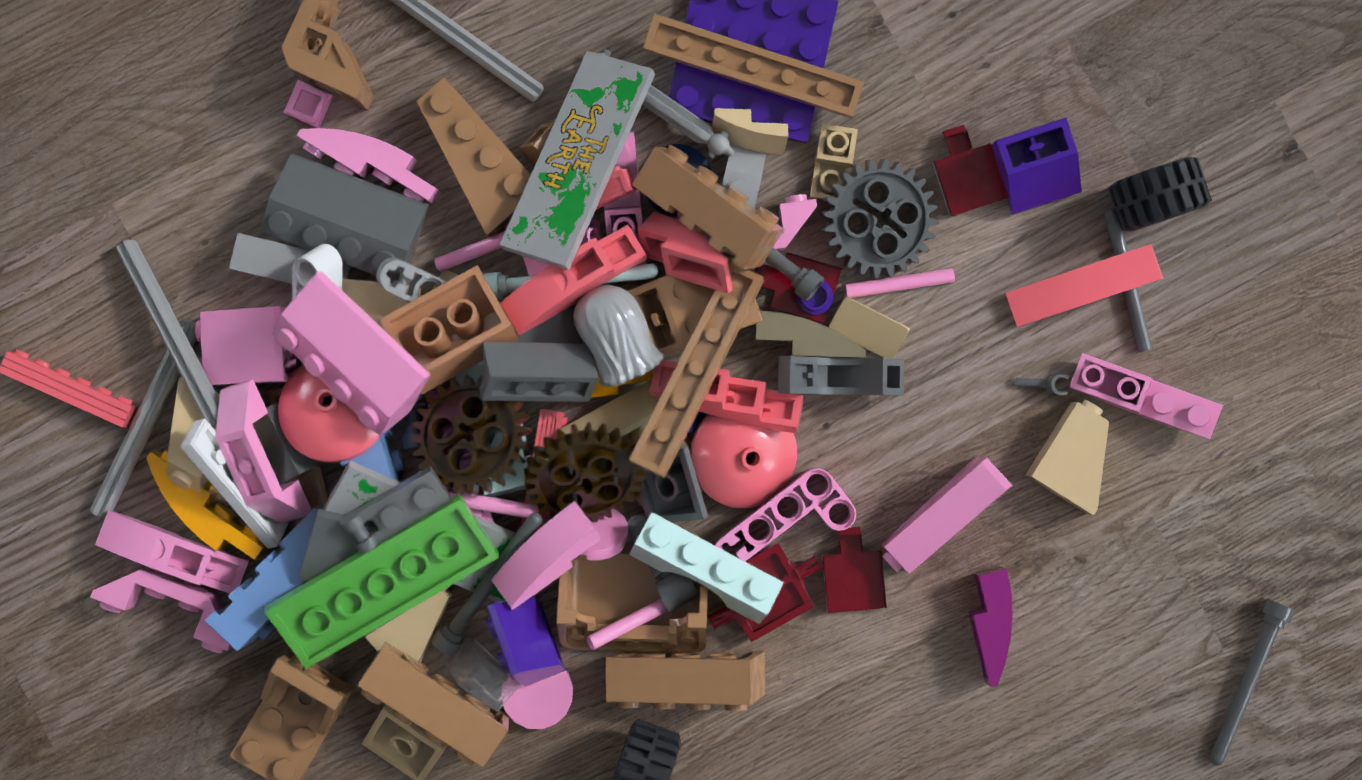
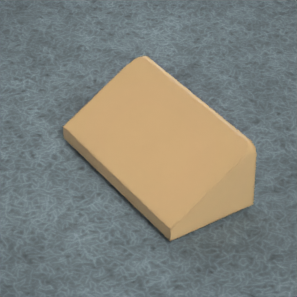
(869, 328)

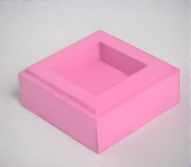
(308, 104)

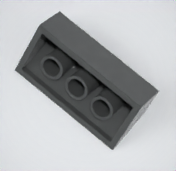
(352, 215)

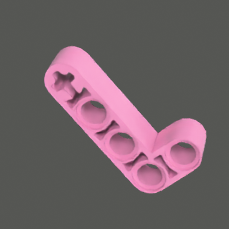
(778, 524)

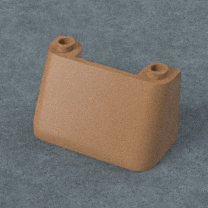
(615, 587)

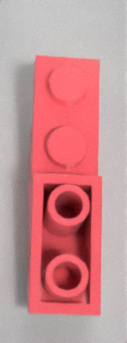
(559, 289)

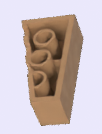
(478, 158)
(709, 206)
(685, 680)
(433, 705)

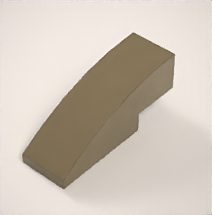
(806, 337)

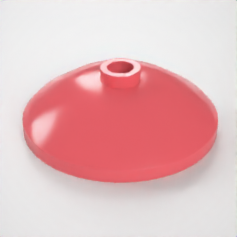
(317, 431)
(721, 466)

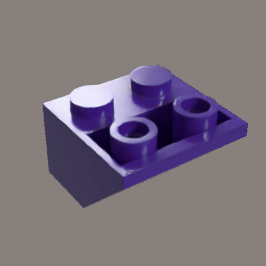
(1038, 165)
(526, 641)

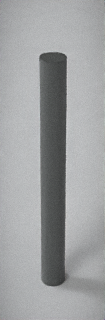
(1131, 296)

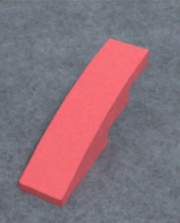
(1084, 285)
(740, 400)

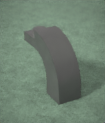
(841, 376)

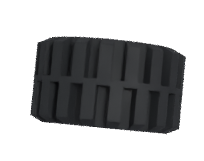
(1160, 193)
(648, 753)

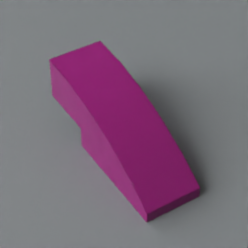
(993, 622)

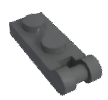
(396, 509)

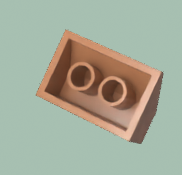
(449, 326)

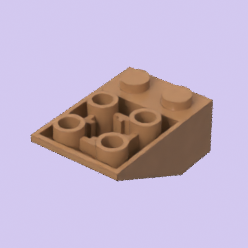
(675, 308)

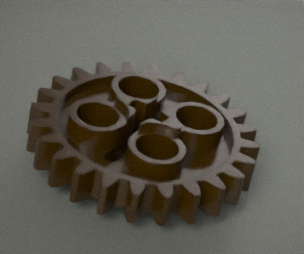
(487, 463)
(585, 469)

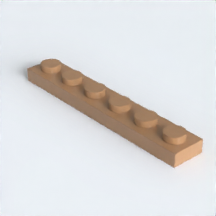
(753, 66)
(695, 372)

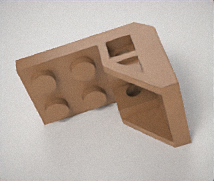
(332, 65)
(292, 719)

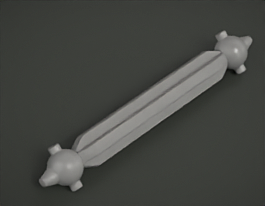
(685, 121)

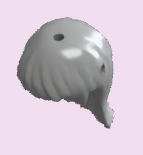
(615, 334)

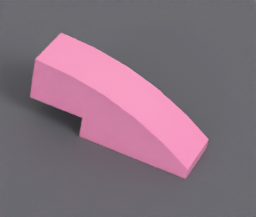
(545, 555)

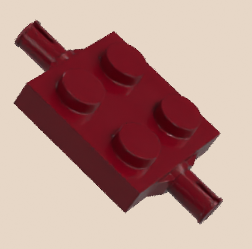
(790, 601)

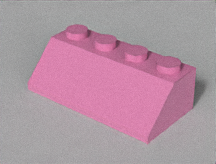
(351, 354)

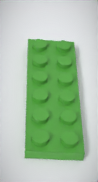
(381, 583)

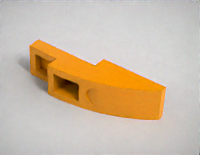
(195, 509)

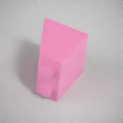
(242, 346)

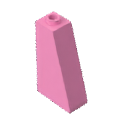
(945, 514)

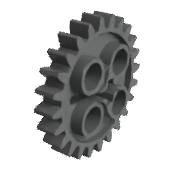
(896, 190)

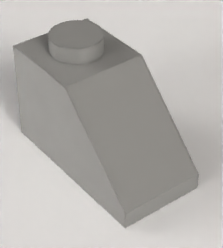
(745, 172)

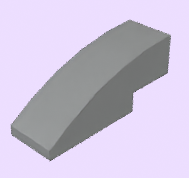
(268, 258)

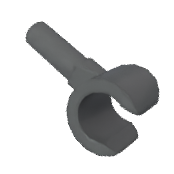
(1043, 383)

